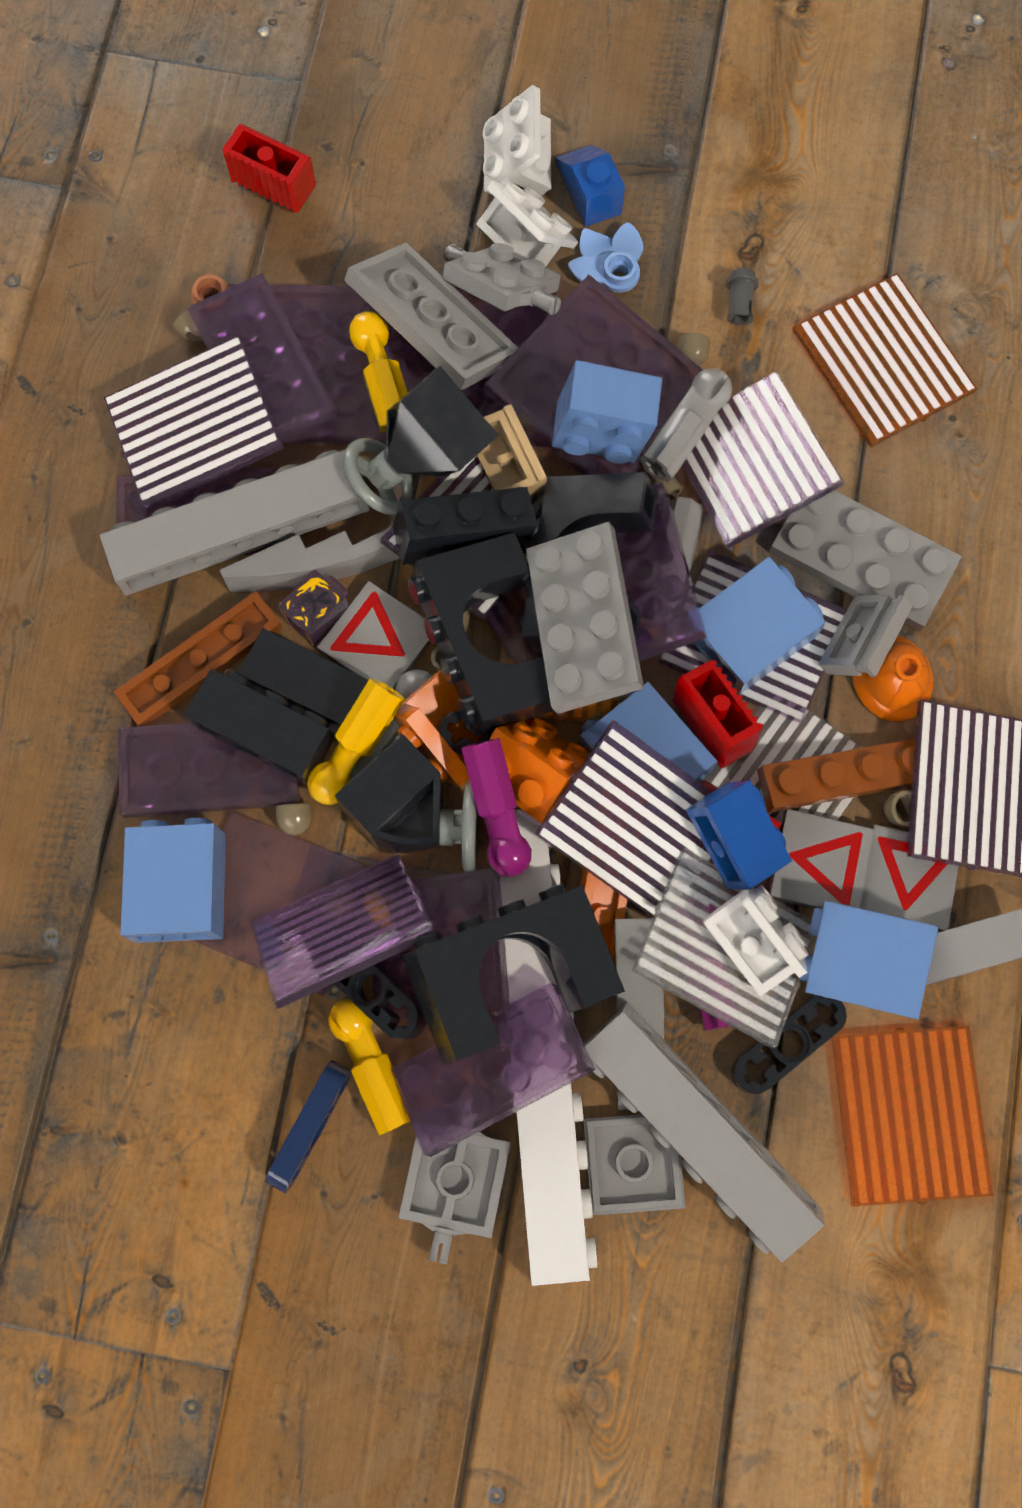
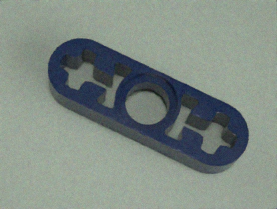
(308, 1126)

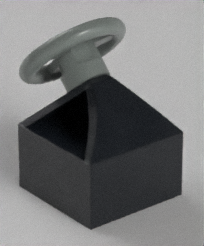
(427, 434)
(401, 806)

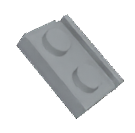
(865, 635)

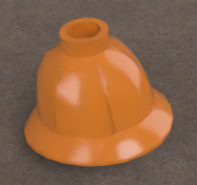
(899, 683)

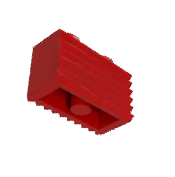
(269, 167)
(717, 713)

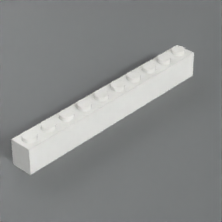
(547, 1127)

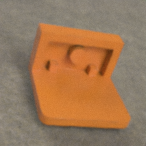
(419, 722)
(538, 763)

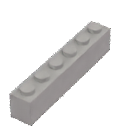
(231, 522)
(704, 1133)

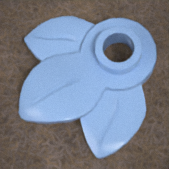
(606, 256)

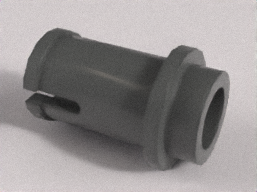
(741, 296)

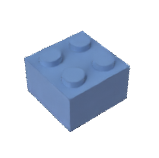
(606, 412)

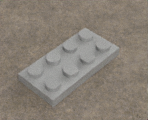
(431, 314)
(866, 554)
(584, 618)

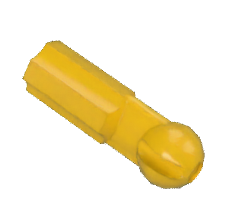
(382, 376)
(356, 739)
(370, 1067)

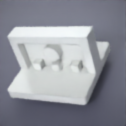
(519, 144)
(522, 222)
(757, 939)

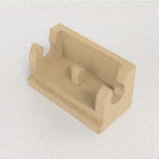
(510, 457)

